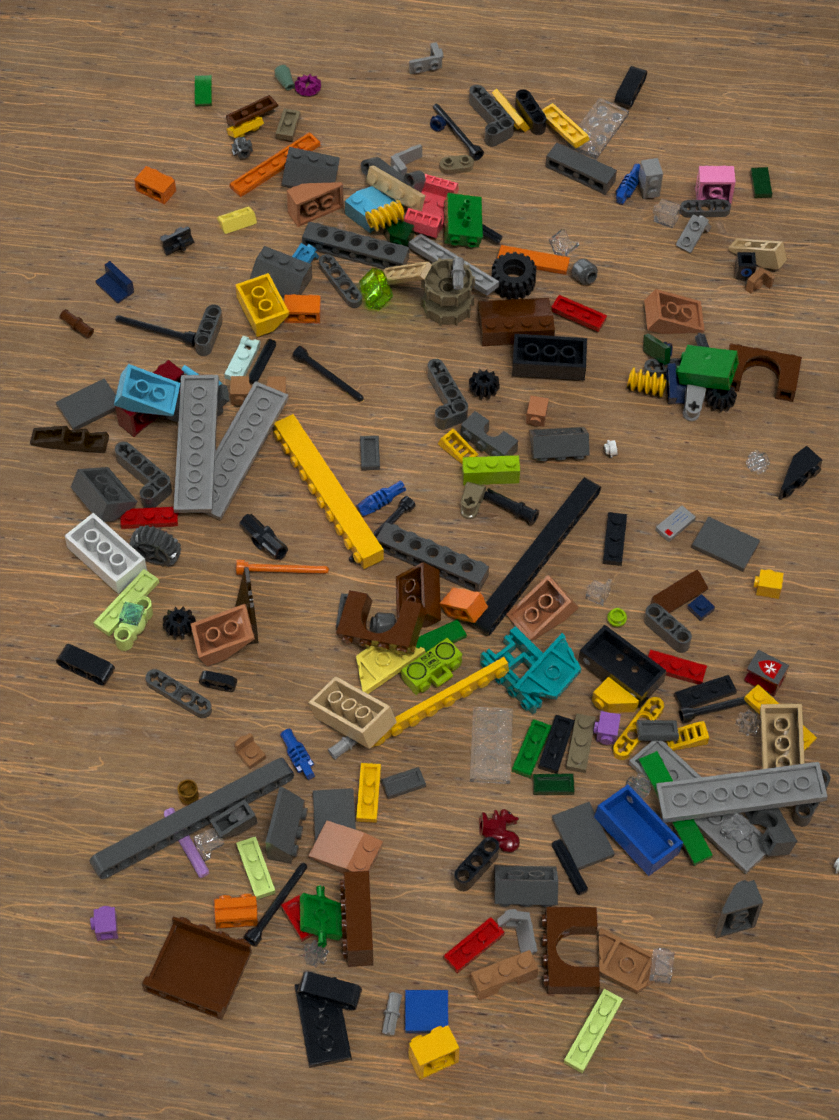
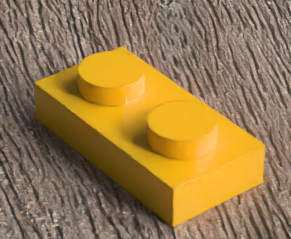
(250, 125)

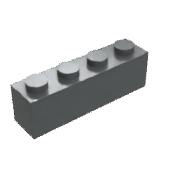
(581, 168)

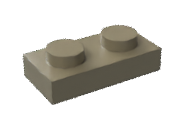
(288, 124)

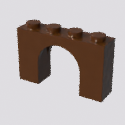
(783, 365)
(401, 637)
(560, 976)

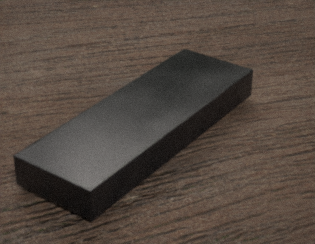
(705, 692)
(556, 744)

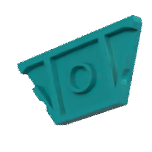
(551, 672)

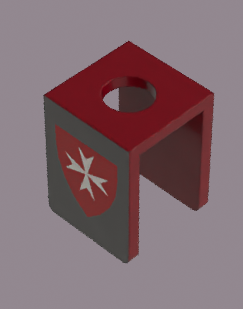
(766, 672)

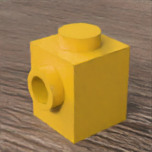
(769, 583)

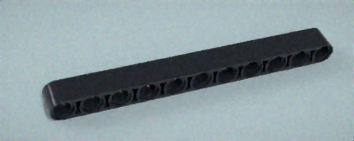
(537, 555)

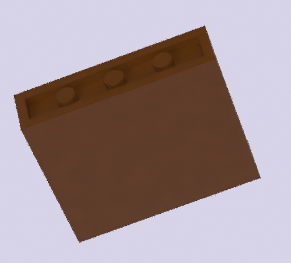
(198, 968)

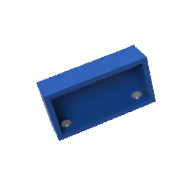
(638, 830)

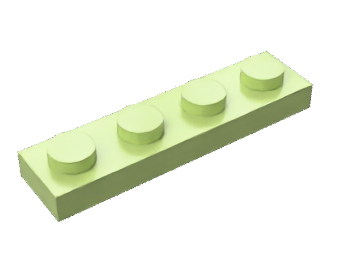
(140, 586)
(593, 1031)

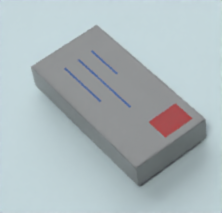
(675, 523)

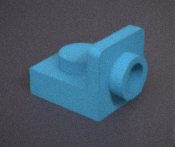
(306, 253)

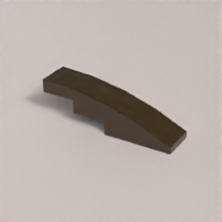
(70, 440)

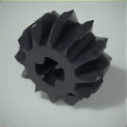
(484, 384)
(720, 398)
(178, 622)

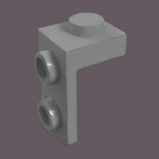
(429, 63)
(400, 159)
(693, 232)
(524, 928)

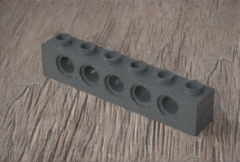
(355, 246)
(454, 573)

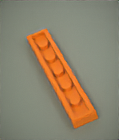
(271, 166)

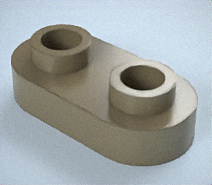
(456, 164)

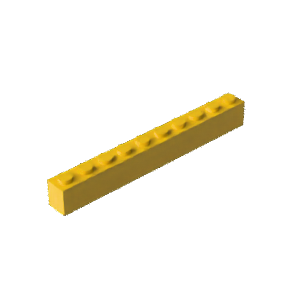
(328, 492)

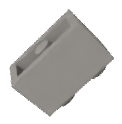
(650, 178)

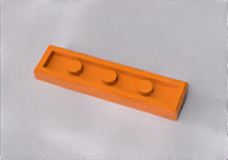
(543, 261)

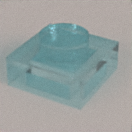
(131, 613)

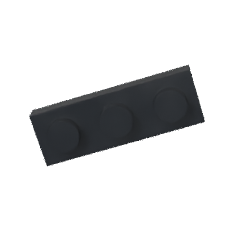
(615, 539)

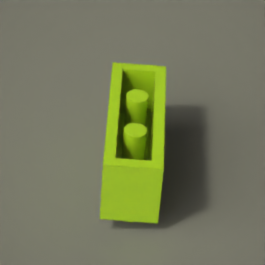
(491, 470)

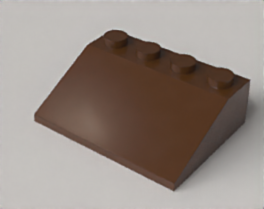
(505, 318)

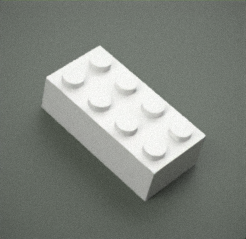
(105, 552)

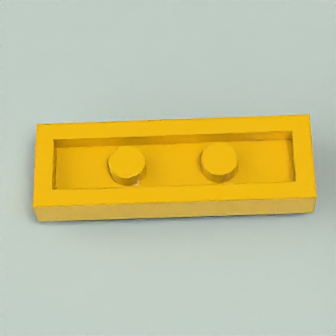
(518, 120)
(368, 792)

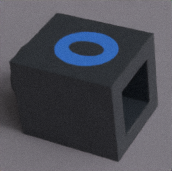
(745, 265)

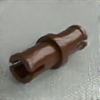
(76, 323)

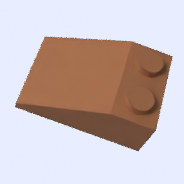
(313, 201)
(673, 313)
(542, 609)
(222, 634)
(345, 848)

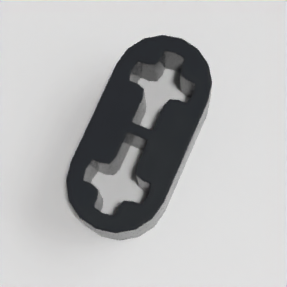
(218, 681)

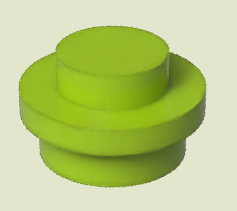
(617, 617)

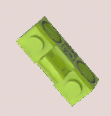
(430, 666)

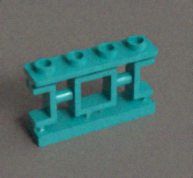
(529, 656)

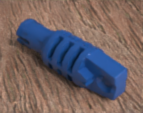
(628, 185)
(380, 498)
(298, 754)

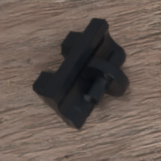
(177, 240)

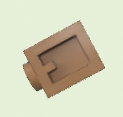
(759, 278)
(249, 751)

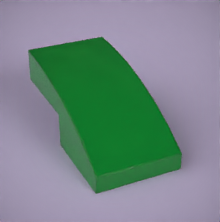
(203, 90)

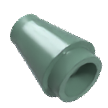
(284, 76)

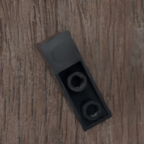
(802, 467)

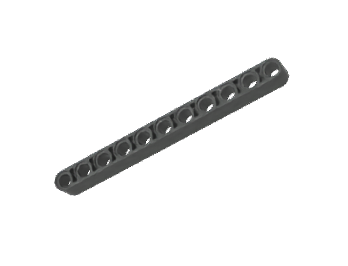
(190, 818)

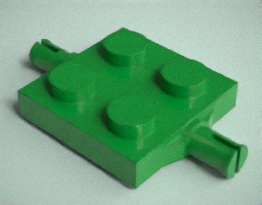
(320, 916)

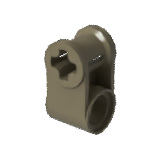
(472, 499)

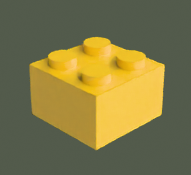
(433, 1052)

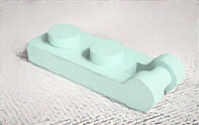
(242, 358)

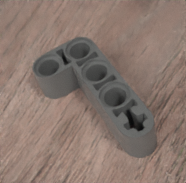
(499, 122)
(414, 179)
(446, 388)
(145, 467)

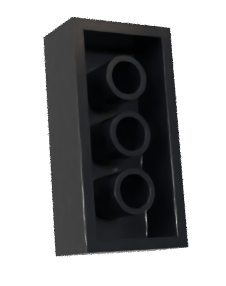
(549, 357)

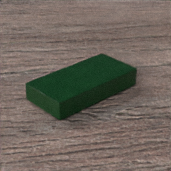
(761, 182)
(656, 349)
(553, 784)

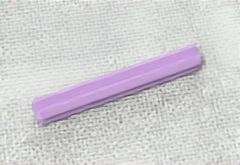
(191, 851)

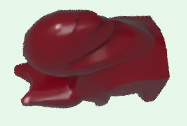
(496, 828)

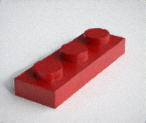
(578, 313)
(149, 516)
(679, 668)
(474, 945)

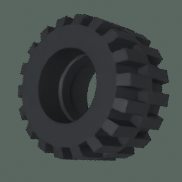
(514, 265)

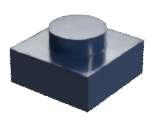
(701, 607)

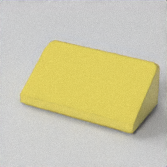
(237, 220)

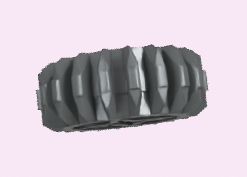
(156, 545)

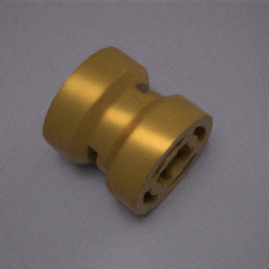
(185, 789)

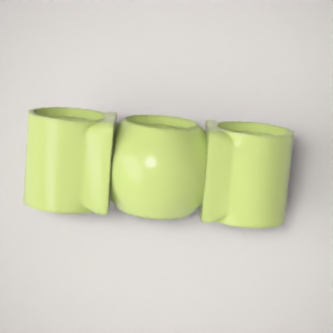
(131, 631)

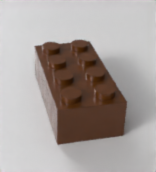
(356, 919)

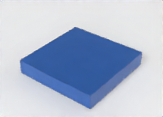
(425, 1010)

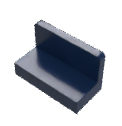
(115, 283)
(675, 390)

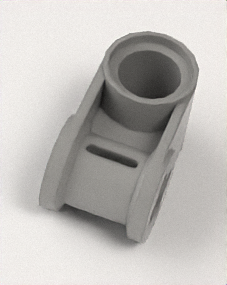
(693, 400)

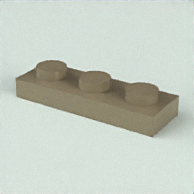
(580, 743)

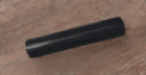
(262, 360)
(569, 867)

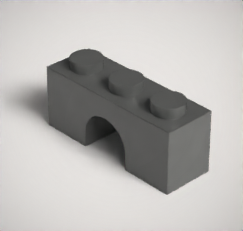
(475, 430)
(778, 837)

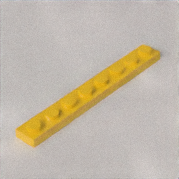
(446, 698)

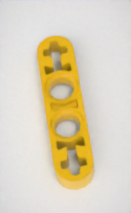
(632, 744)

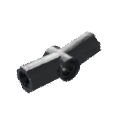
(263, 537)

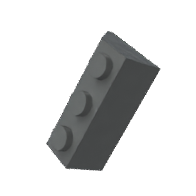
(309, 167)
(287, 272)
(559, 443)
(102, 493)
(285, 826)
(526, 885)
(740, 909)

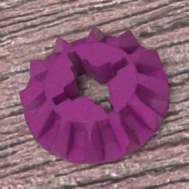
(313, 88)

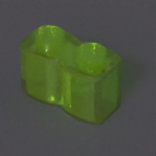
(375, 288)

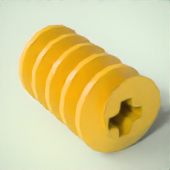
(385, 215)
(647, 382)

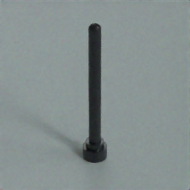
(474, 151)
(187, 337)
(301, 354)
(406, 505)
(687, 714)
(254, 935)

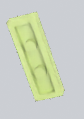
(255, 868)

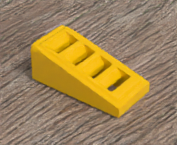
(449, 448)
(688, 743)

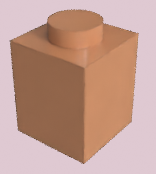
(537, 411)

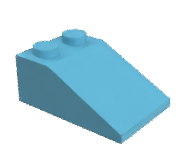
(364, 201)
(146, 392)

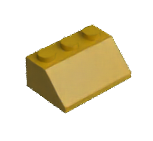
(261, 304)

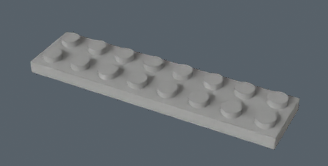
(244, 442)
(196, 444)
(741, 792)
(743, 854)

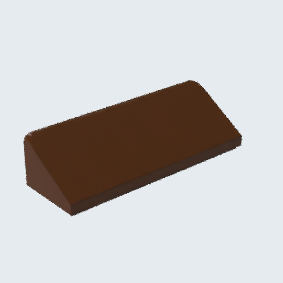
(251, 111)
(681, 592)

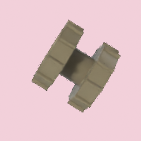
(441, 300)

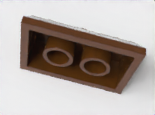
(422, 586)

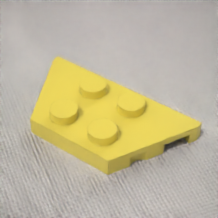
(380, 666)

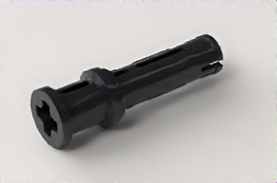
(519, 509)

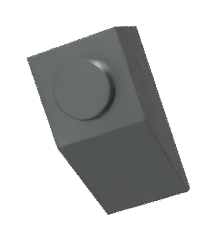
(234, 820)

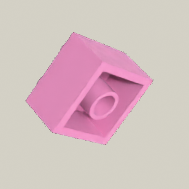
(715, 183)

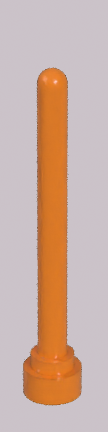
(241, 564)

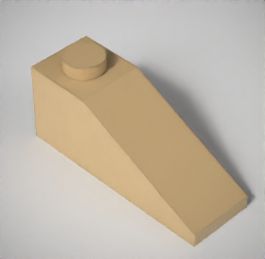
(767, 253)

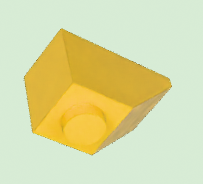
(614, 698)

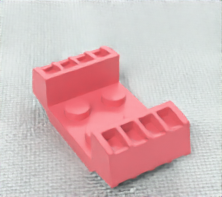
(431, 218)

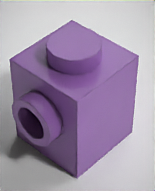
(607, 728)
(105, 923)

